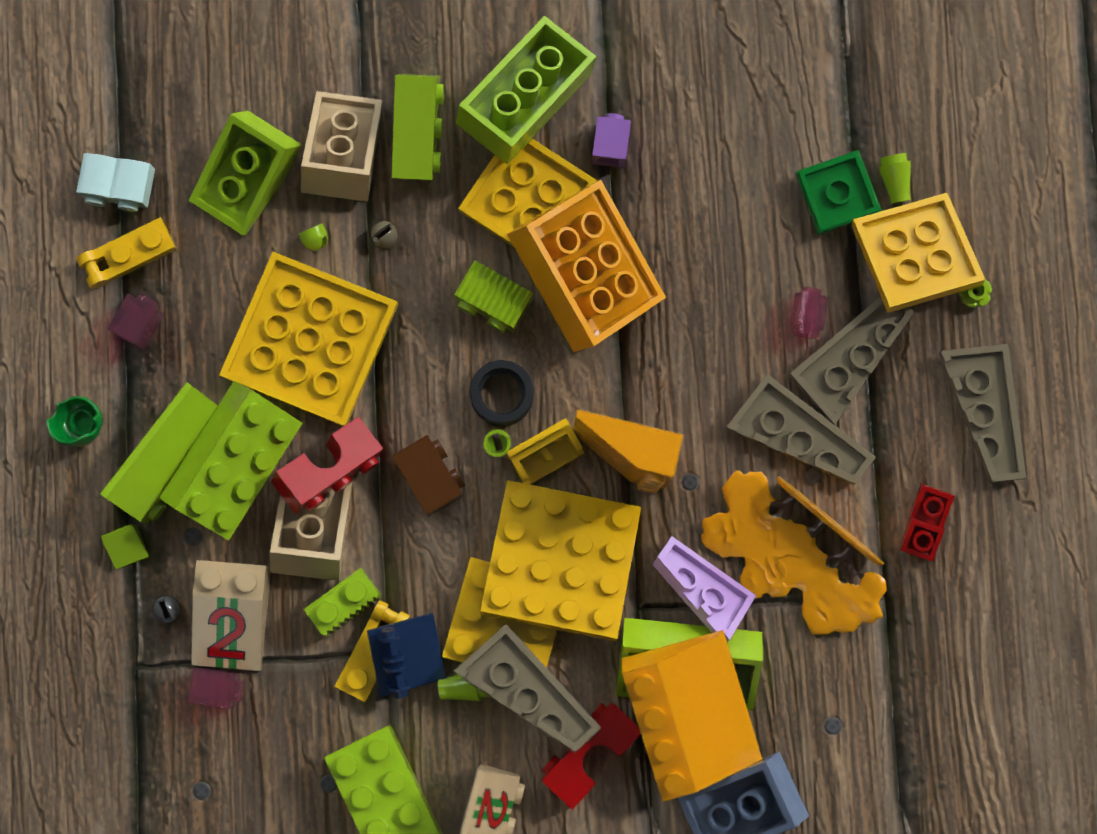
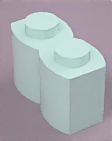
(115, 181)

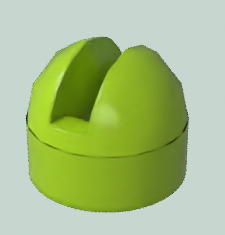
(314, 238)
(490, 446)

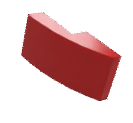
(926, 522)

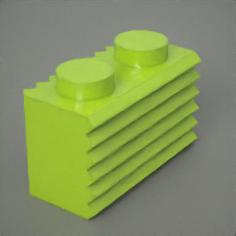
(493, 297)
(343, 602)

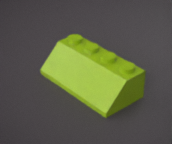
(158, 456)
(646, 635)

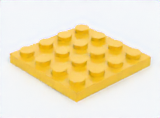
(309, 339)
(561, 561)

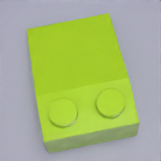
(244, 170)

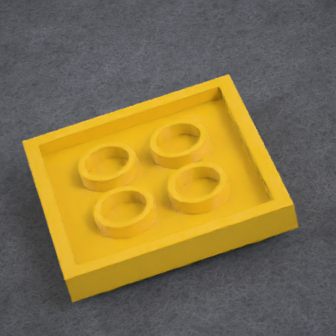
(521, 190)
(917, 252)
(471, 629)

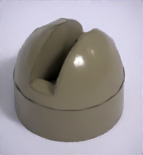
(386, 241)

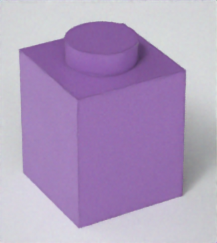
(611, 140)

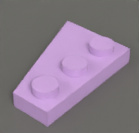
(704, 588)

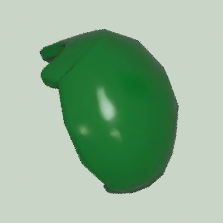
(75, 422)

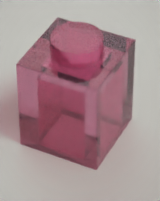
(136, 320)
(215, 688)

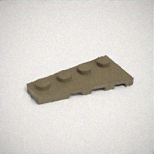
(845, 361)
(988, 403)
(795, 429)
(521, 683)

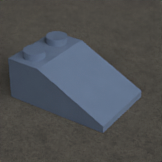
(748, 802)

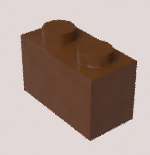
(428, 475)

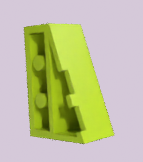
(416, 126)

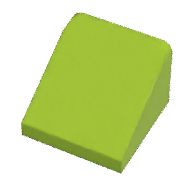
(125, 546)

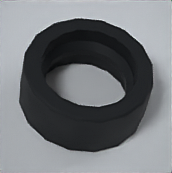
(504, 367)

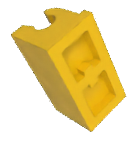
(545, 452)

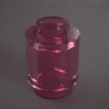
(808, 313)

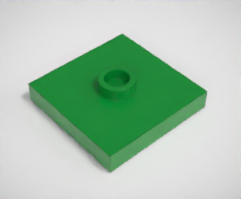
(837, 192)

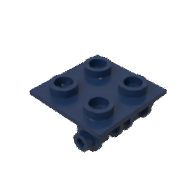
(406, 655)

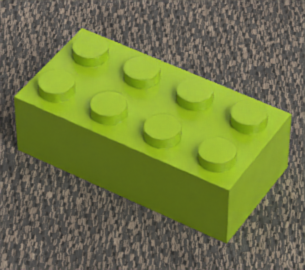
(525, 90)
(231, 460)
(381, 786)

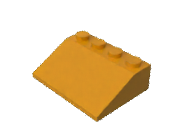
(587, 266)
(634, 450)
(691, 713)

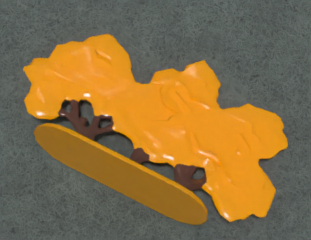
(786, 555)

